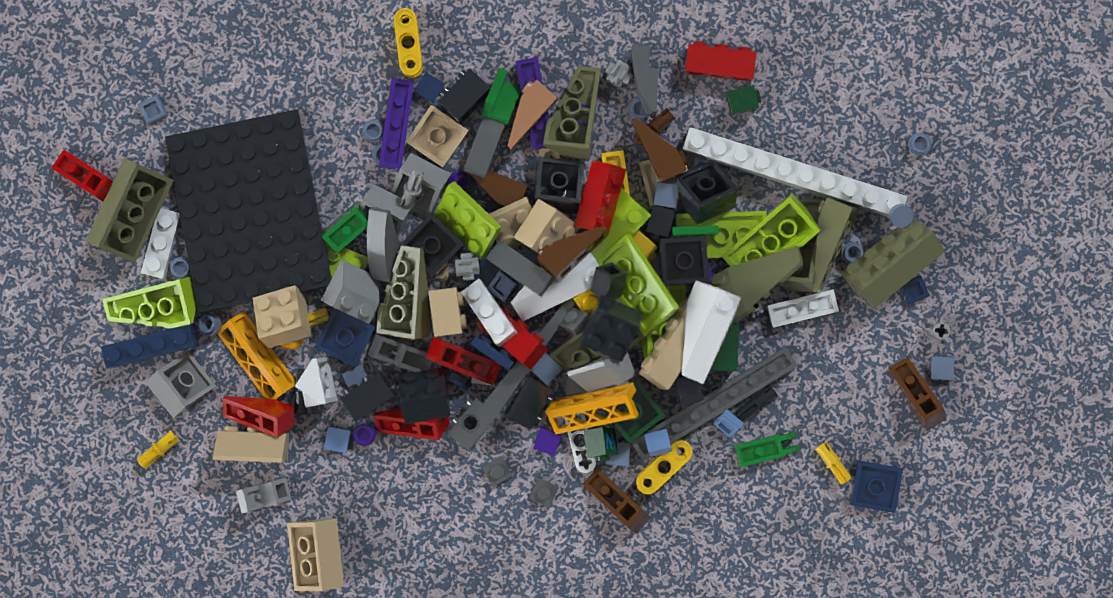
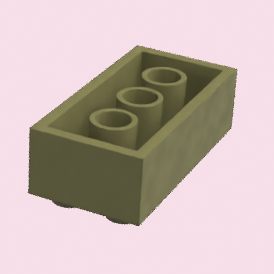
(129, 210)
(892, 262)

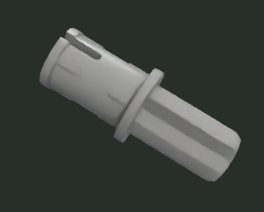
(412, 189)

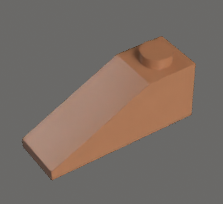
(531, 109)

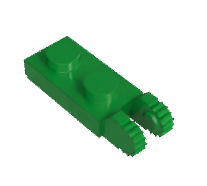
(764, 449)

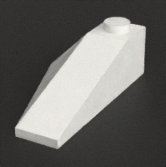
(574, 283)
(706, 324)

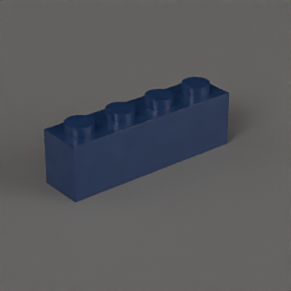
(150, 346)

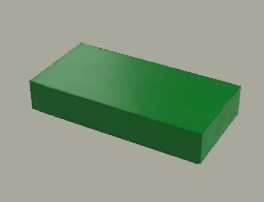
(695, 231)

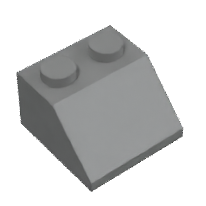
(432, 186)
(386, 200)
(353, 292)
(603, 373)
(180, 384)

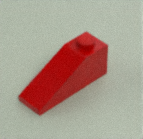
(82, 175)
(463, 361)
(260, 414)
(393, 423)

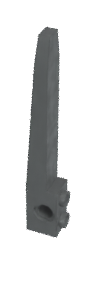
(487, 411)

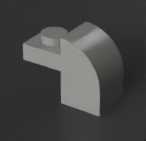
(263, 495)

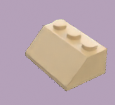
(250, 446)
(315, 555)

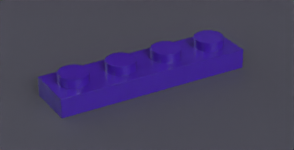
(528, 71)
(396, 124)

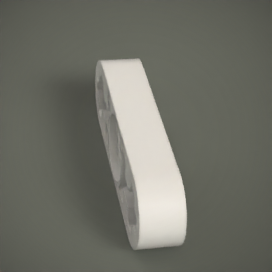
(578, 458)

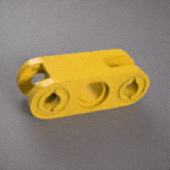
(405, 31)
(657, 478)

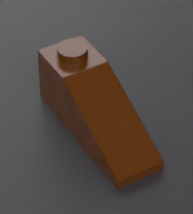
(662, 155)
(501, 188)
(568, 252)
(918, 394)
(617, 501)

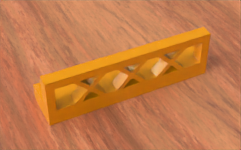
(258, 354)
(590, 401)

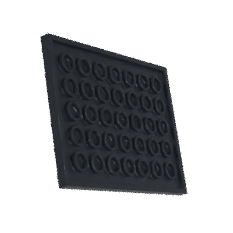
(248, 210)

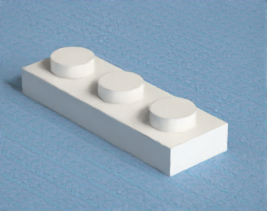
(161, 243)
(802, 308)
(489, 312)

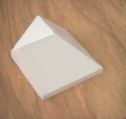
(317, 383)

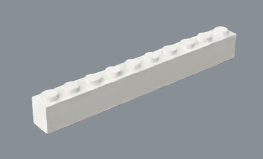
(791, 172)

